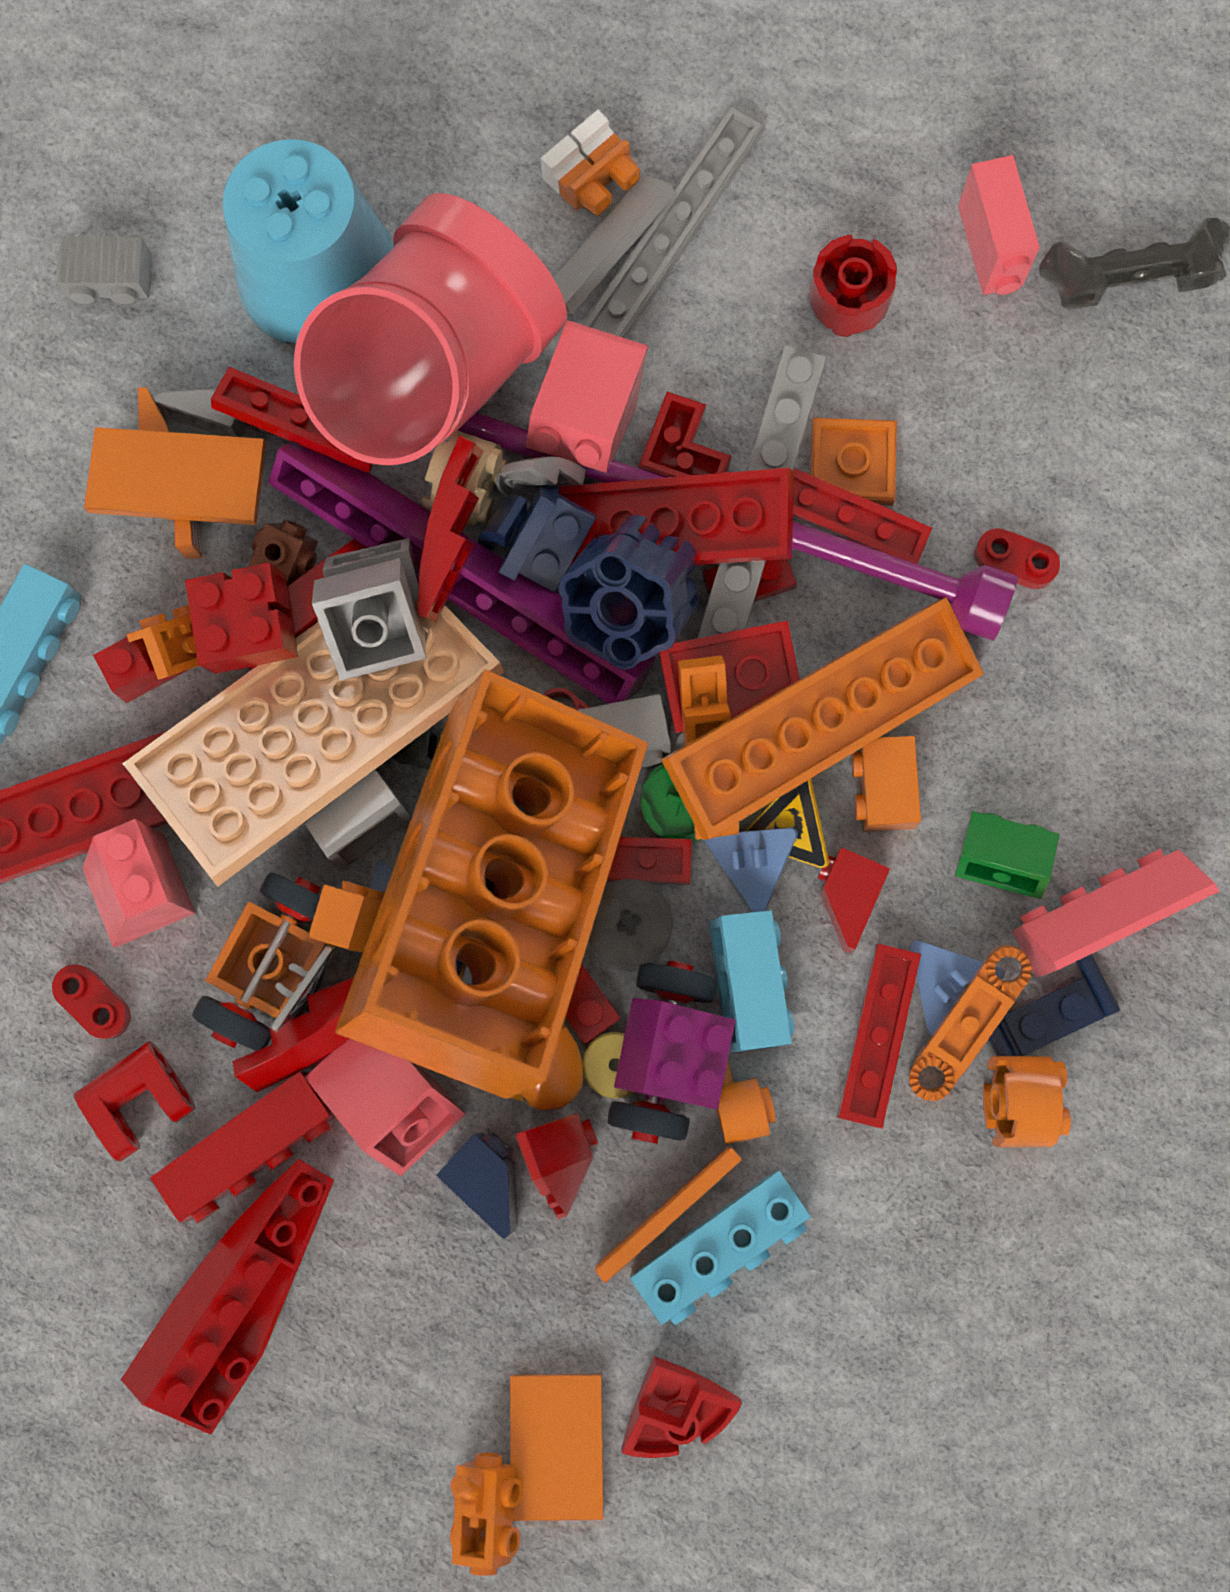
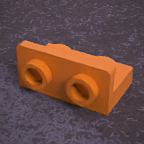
(168, 642)

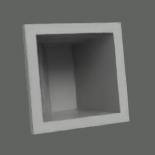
(358, 820)

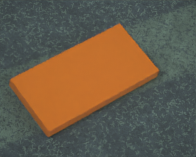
(175, 476)

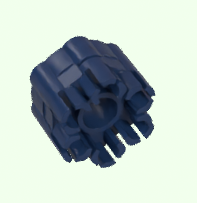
(649, 574)

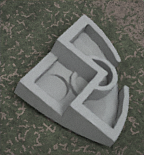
(528, 475)

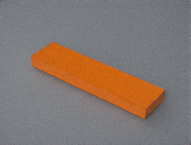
(667, 1214)

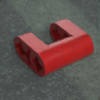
(122, 1083)

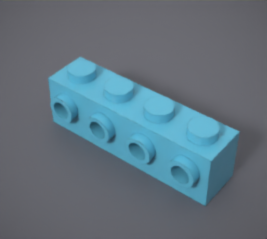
(719, 1247)

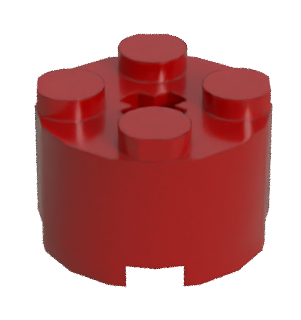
(852, 285)

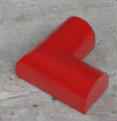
(671, 445)

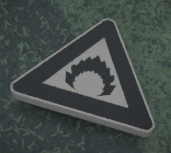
(309, 986)

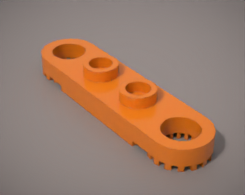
(970, 1022)

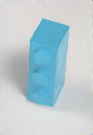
(751, 980)

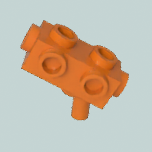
(483, 1514)

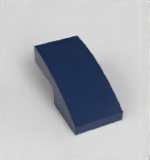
(503, 522)

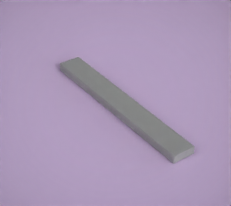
(676, 224)

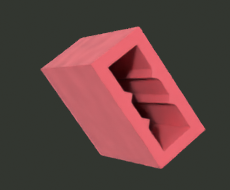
(998, 225)

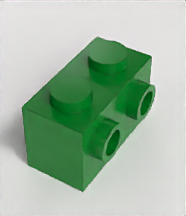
(1007, 854)

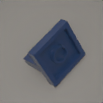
(547, 538)

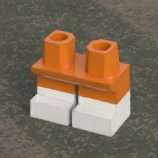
(588, 162)

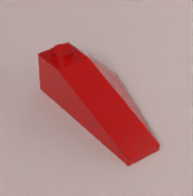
(559, 1159)

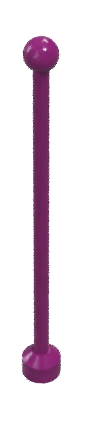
(977, 598)

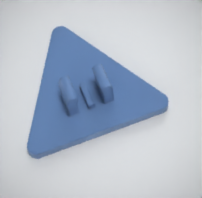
(754, 861)
(942, 979)

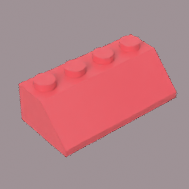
(1112, 911)

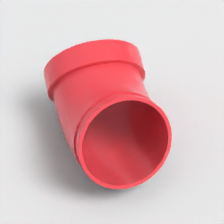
(425, 333)

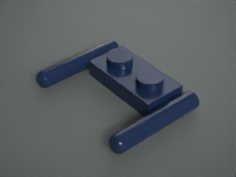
(1056, 1013)

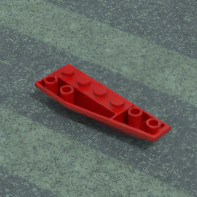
(229, 1305)

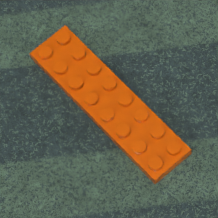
(822, 718)

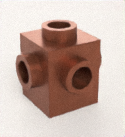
(285, 548)

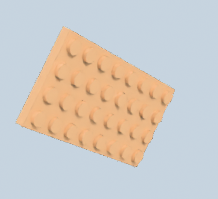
(295, 741)

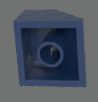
(485, 1180)

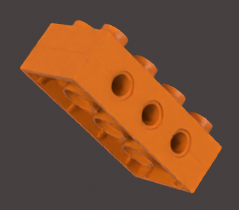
(549, 875)

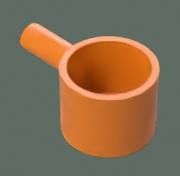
(744, 1109)

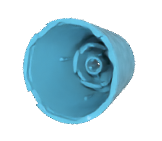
(297, 233)

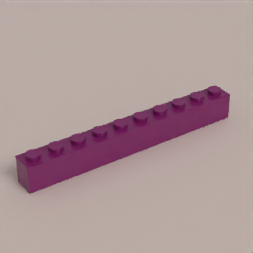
(516, 609)

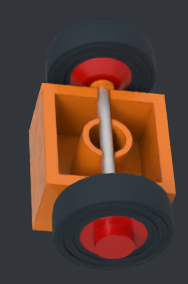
(258, 959)

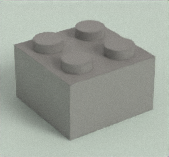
(369, 619)

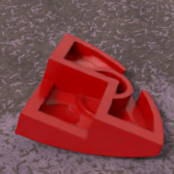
(675, 1410)

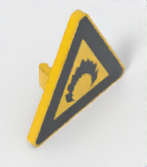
(799, 811)

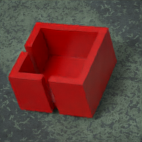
(235, 619)

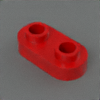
(1018, 557)
(89, 1000)

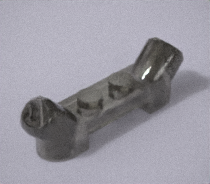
(1192, 263)

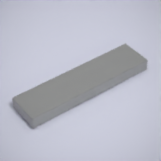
(612, 239)

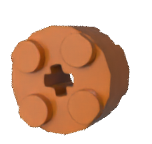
(1026, 1101)

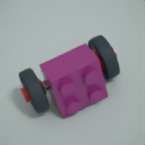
(670, 1052)

